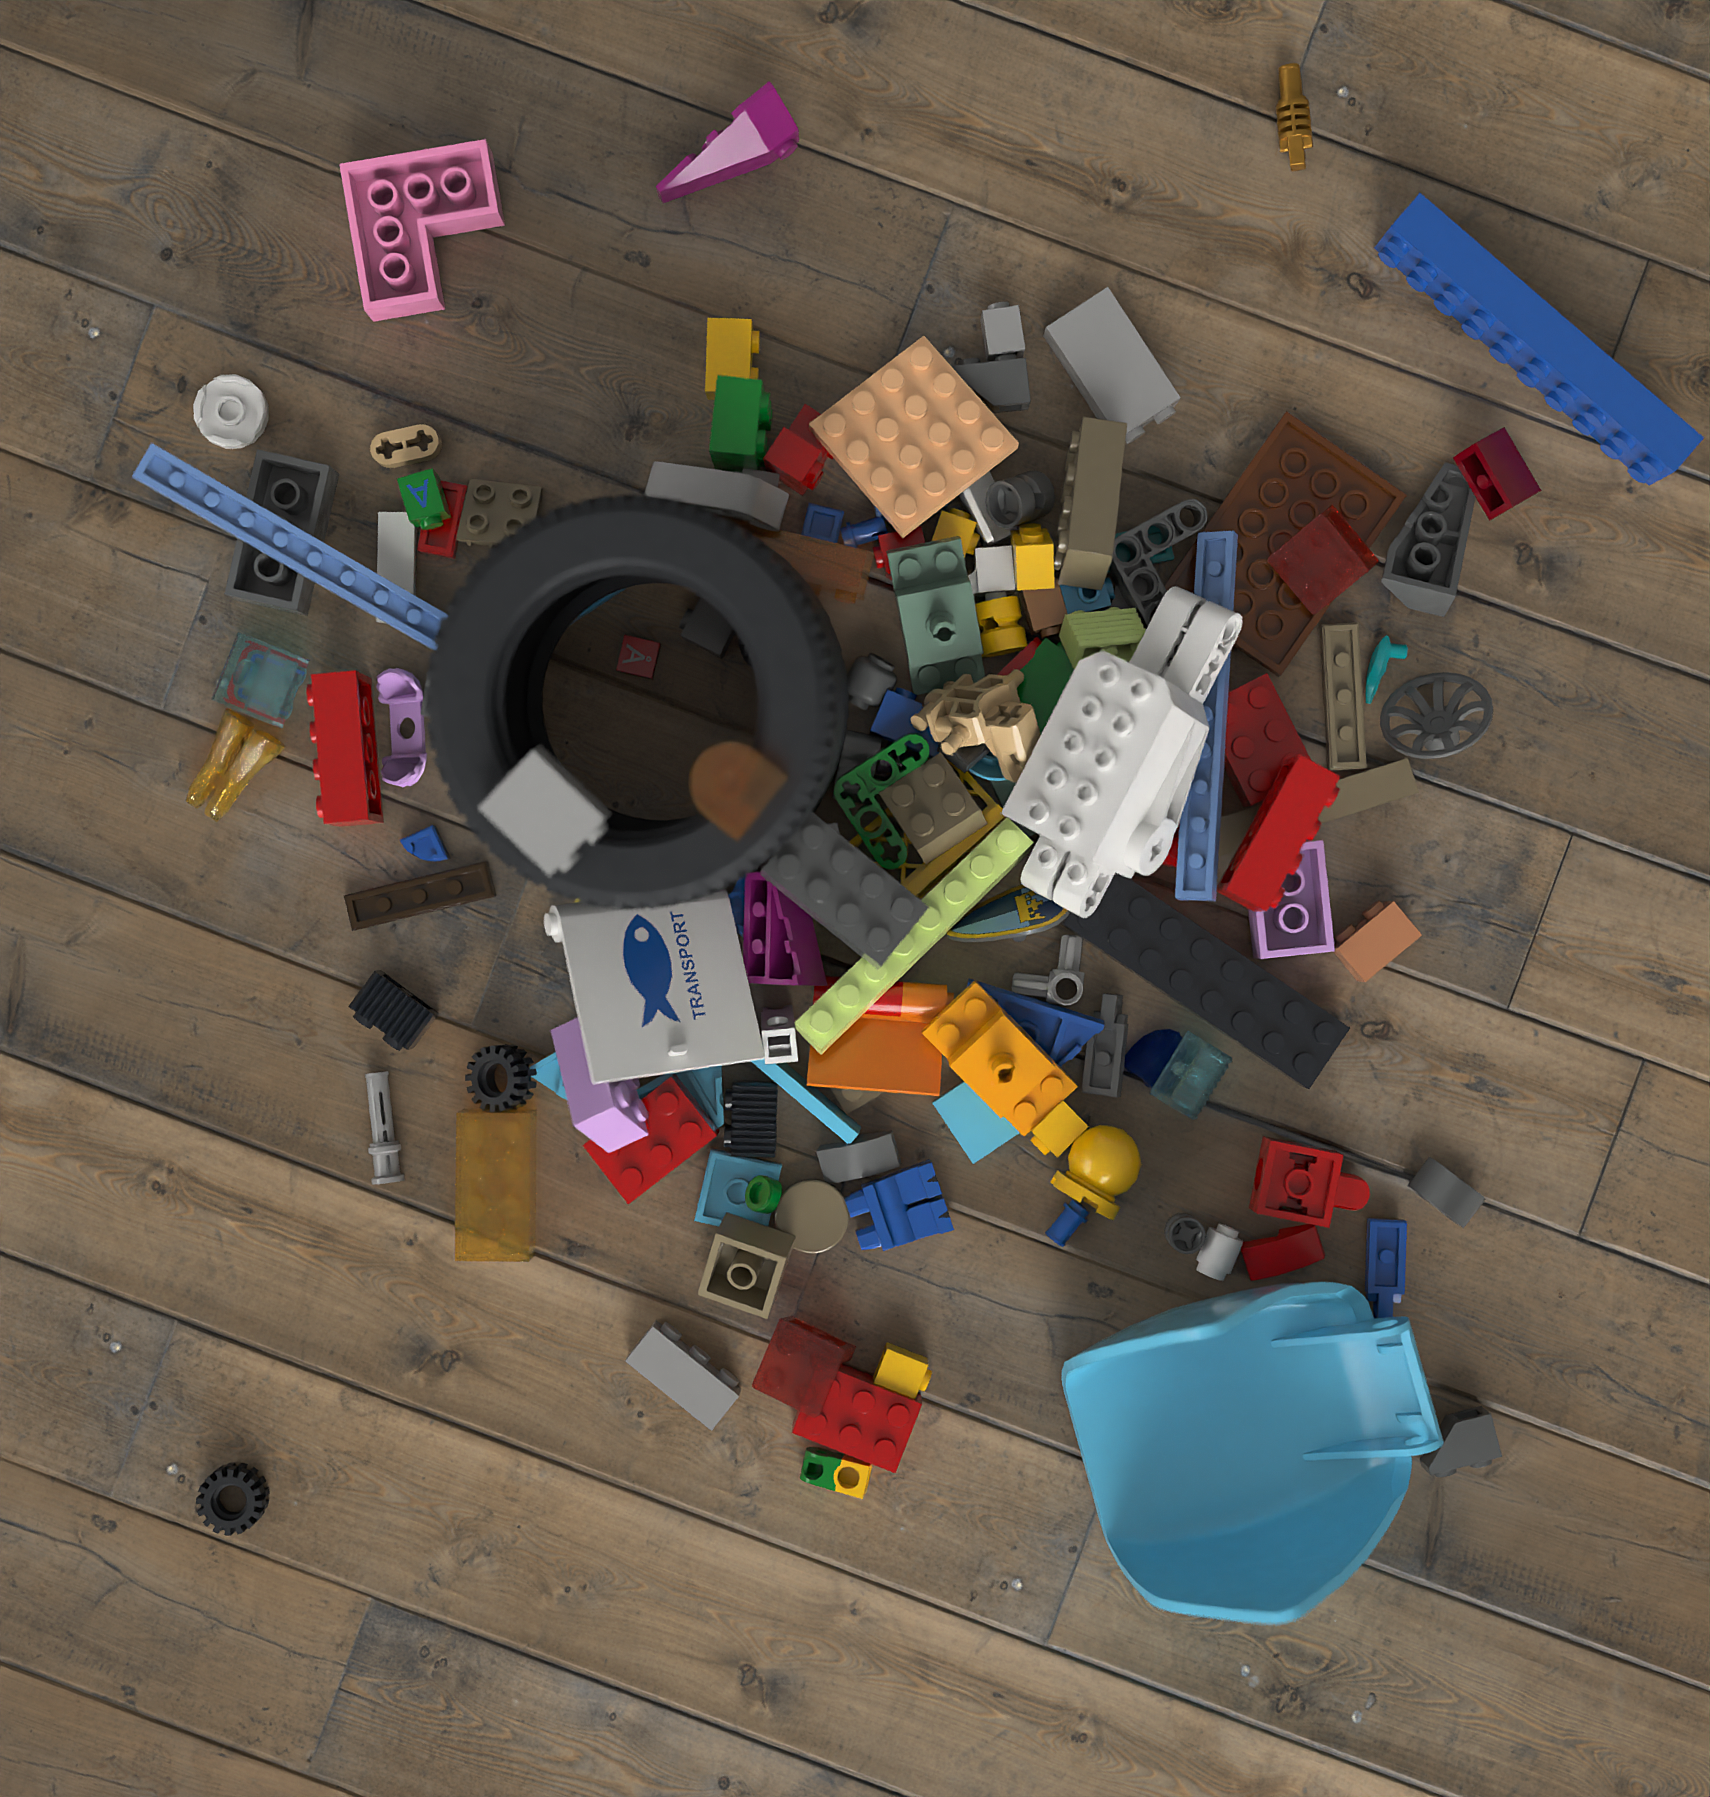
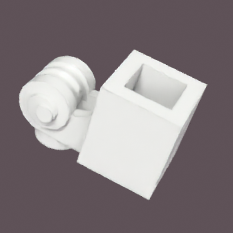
(993, 572)

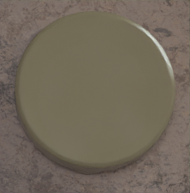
(813, 1214)

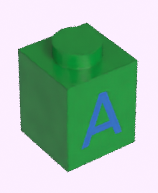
(424, 499)

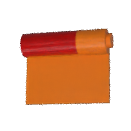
(886, 1044)

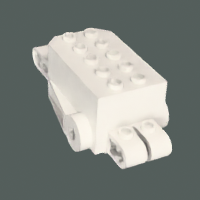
(1121, 755)

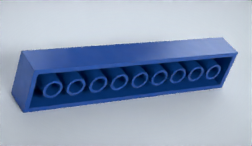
(1537, 342)

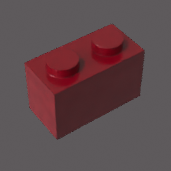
(1496, 473)

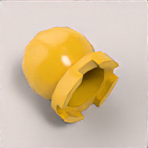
(1101, 1166)

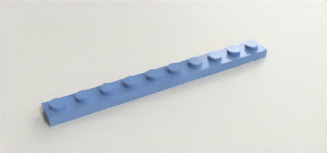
(288, 545)
(1202, 811)

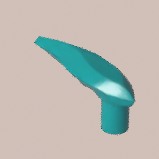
(1378, 664)

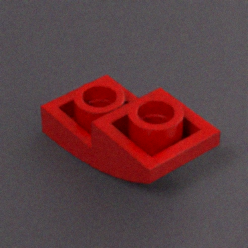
(1284, 1253)

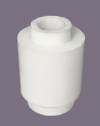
(1219, 1252)

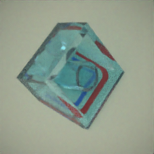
(260, 680)

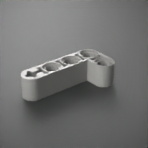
(720, 492)

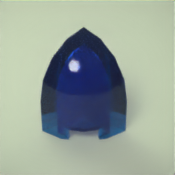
(1151, 1054)

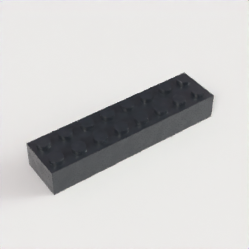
(1211, 980)

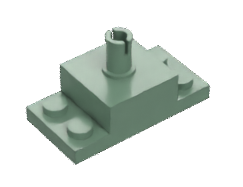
(936, 613)

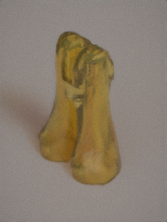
(255, 753)

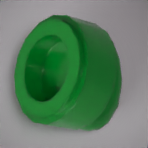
(763, 1194)

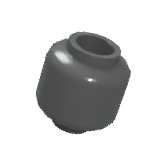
(869, 680)

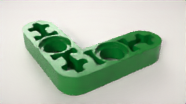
(870, 787)

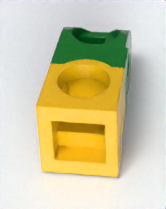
(836, 1471)

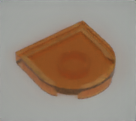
(734, 785)

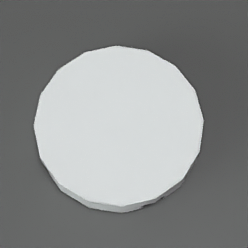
(231, 411)

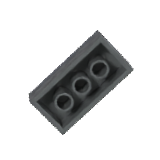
(299, 494)
(844, 890)

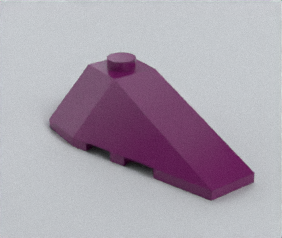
(753, 140)

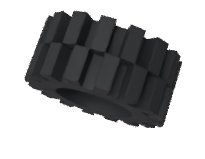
(484, 1078)
(212, 1506)

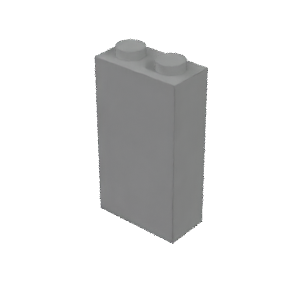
(1112, 364)

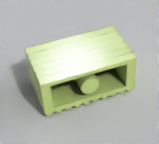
(1110, 631)

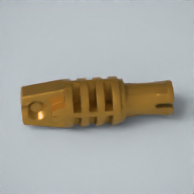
(1293, 116)

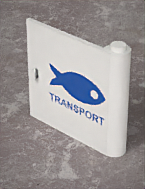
(657, 986)

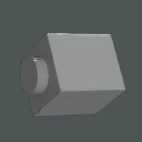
(1002, 331)

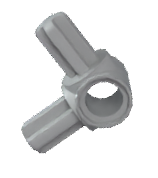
(1068, 968)

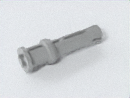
(384, 1146)

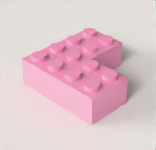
(400, 207)

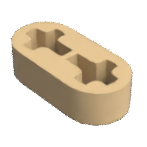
(404, 437)

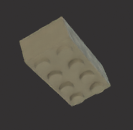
(1090, 503)

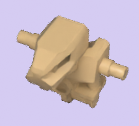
(983, 714)

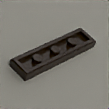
(419, 896)

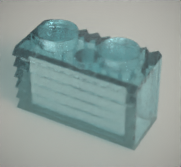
(1191, 1075)

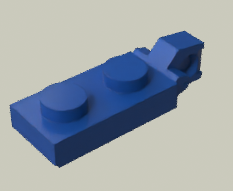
(1385, 1264)

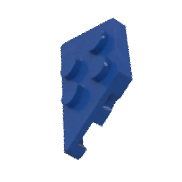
(1052, 1027)

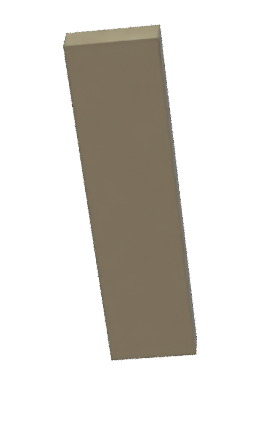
(1343, 696)

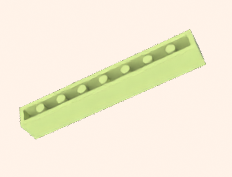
(947, 905)

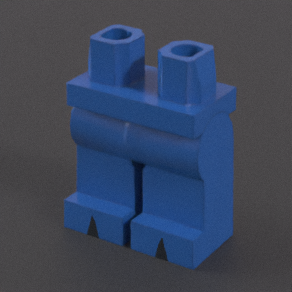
(893, 1218)

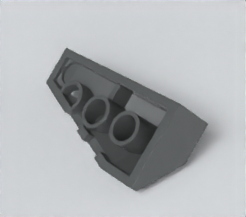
(1430, 548)

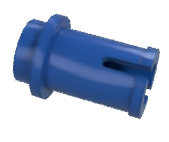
(863, 531)
(1067, 1222)

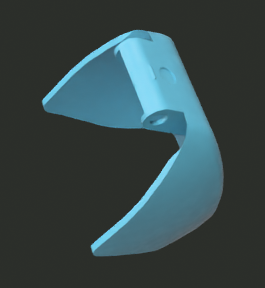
(1250, 1445)

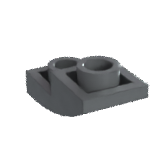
(862, 1158)

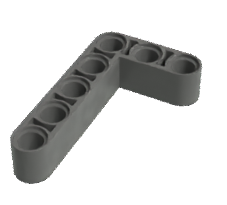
(1142, 549)

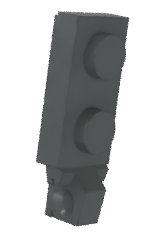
(1107, 1050)

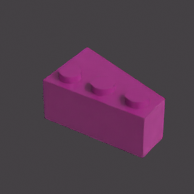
(778, 938)

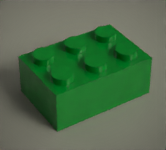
(740, 424)

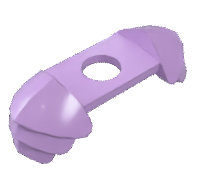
(405, 700)

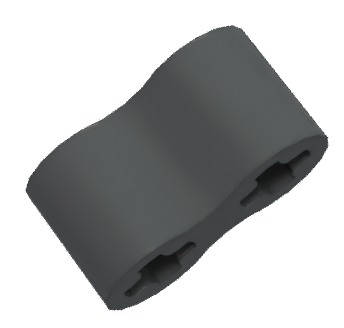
(856, 749)
(1446, 1192)

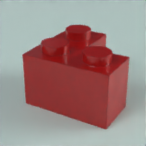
(798, 454)

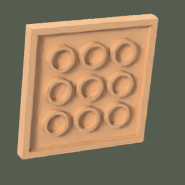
(913, 436)

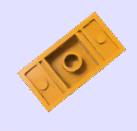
(998, 1059)

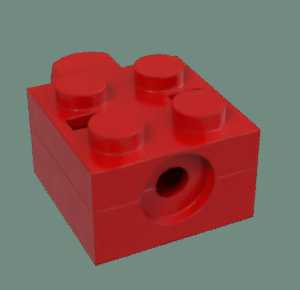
(1304, 1182)

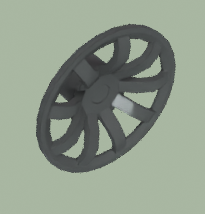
(1438, 725)

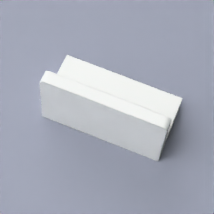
(974, 503)

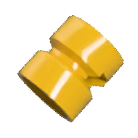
(1000, 626)

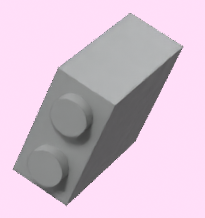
(546, 812)

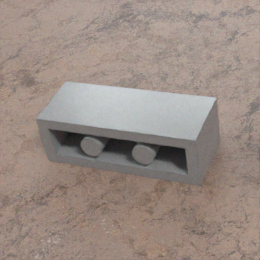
(684, 1374)

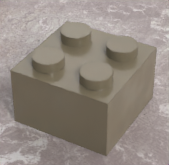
(933, 808)
(746, 1265)

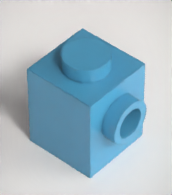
(1087, 599)

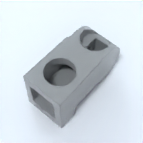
(779, 1035)

